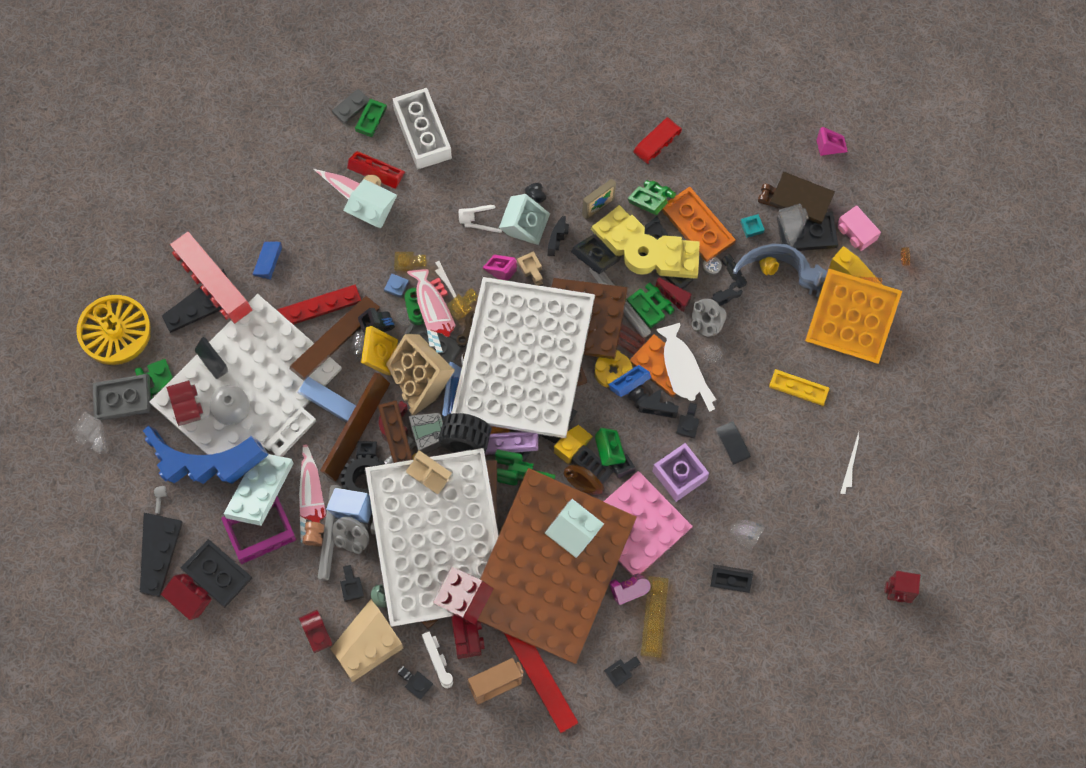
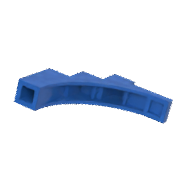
(228, 465)

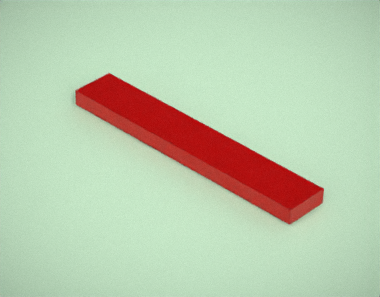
(543, 684)

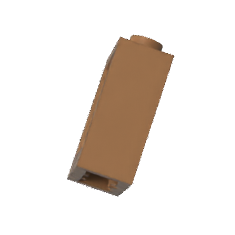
(495, 680)

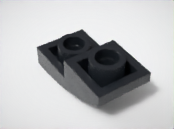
(557, 234)
(733, 442)

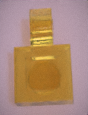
(406, 261)
(461, 306)

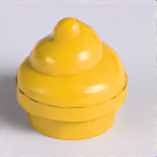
(769, 265)

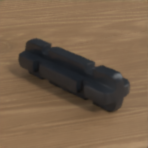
(728, 261)

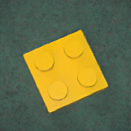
(378, 349)

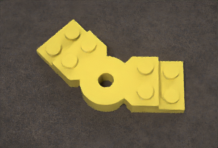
(667, 255)

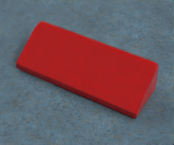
(366, 168)

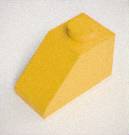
(568, 446)

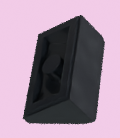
(211, 358)
(731, 578)

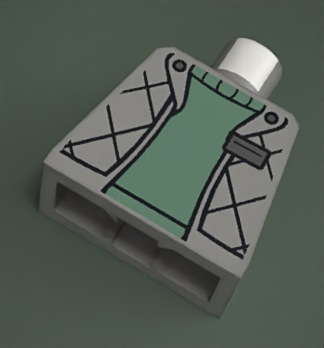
(426, 431)

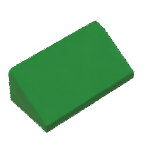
(609, 447)

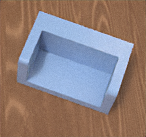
(350, 504)

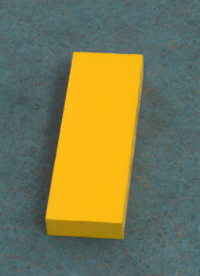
(799, 387)

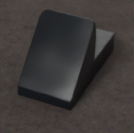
(653, 406)

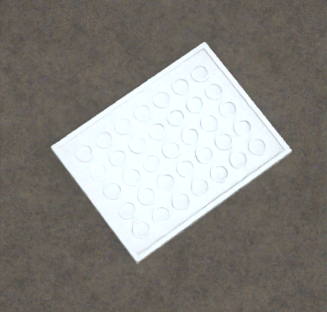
(524, 356)
(258, 362)
(430, 532)

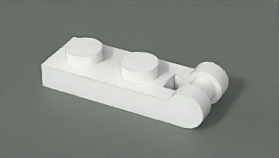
(290, 432)
(438, 660)

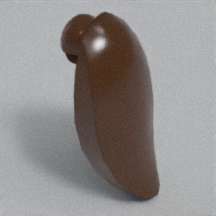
(583, 480)

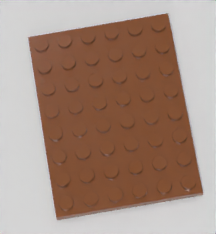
(538, 585)

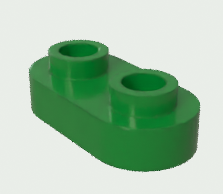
(412, 307)

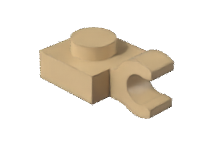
(531, 266)

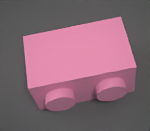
(858, 228)

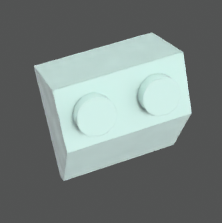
(370, 203)
(524, 219)
(574, 528)

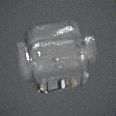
(357, 344)

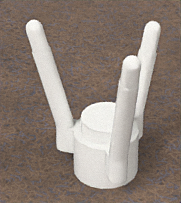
(467, 215)

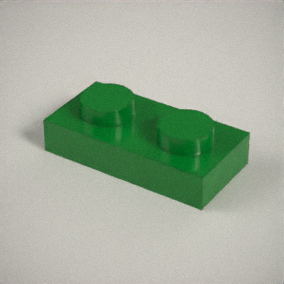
(371, 118)

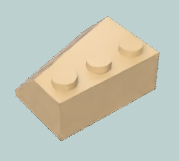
(418, 372)
(366, 642)

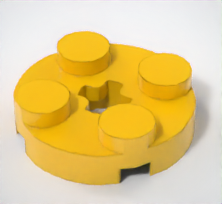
(603, 366)

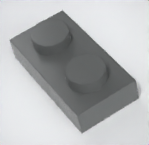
(350, 106)

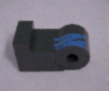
(379, 320)

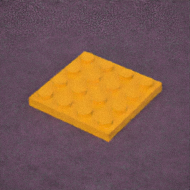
(853, 315)

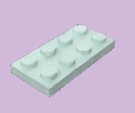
(258, 490)

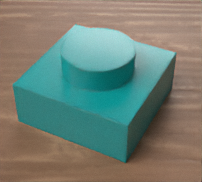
(752, 226)

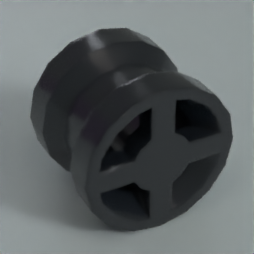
(535, 192)
(638, 395)

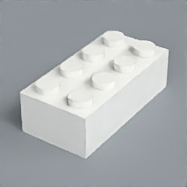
(422, 128)

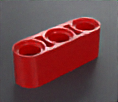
(657, 140)

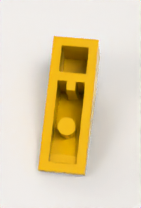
(849, 263)

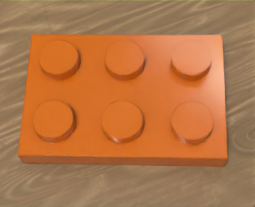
(652, 359)

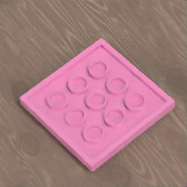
(656, 525)

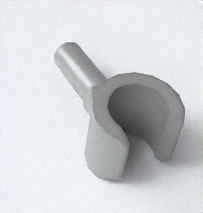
(159, 492)

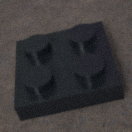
(595, 254)

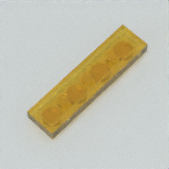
(654, 617)

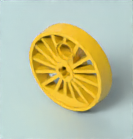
(123, 328)

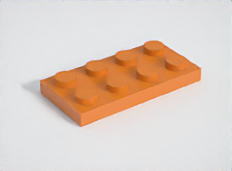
(698, 223)

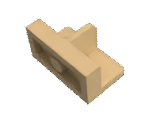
(428, 472)

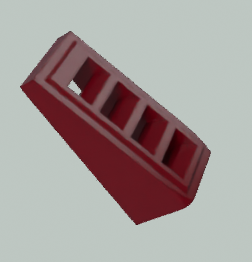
(676, 295)

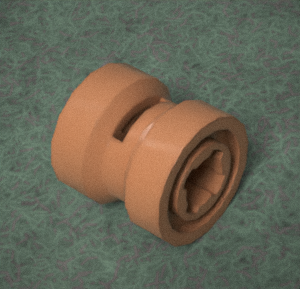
(313, 534)

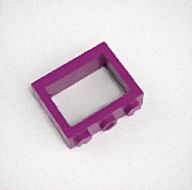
(265, 546)

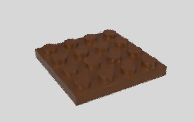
(605, 317)

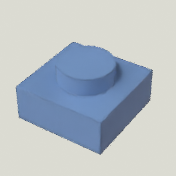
(396, 285)

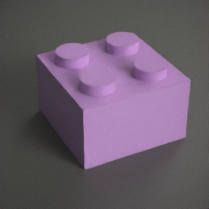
(680, 472)

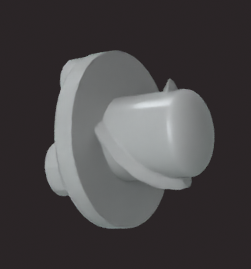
(708, 317)
(350, 534)

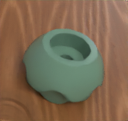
(378, 596)

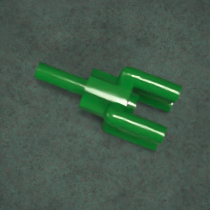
(516, 470)

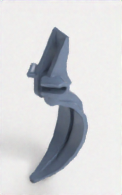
(808, 277)

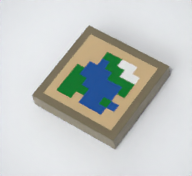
(598, 199)

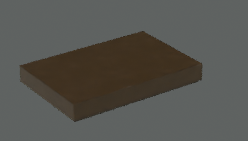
(795, 190)

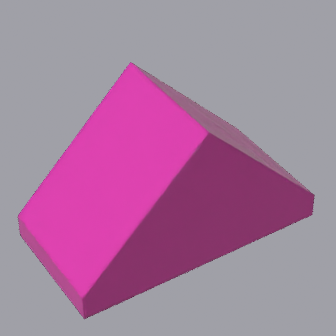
(830, 142)
(501, 267)

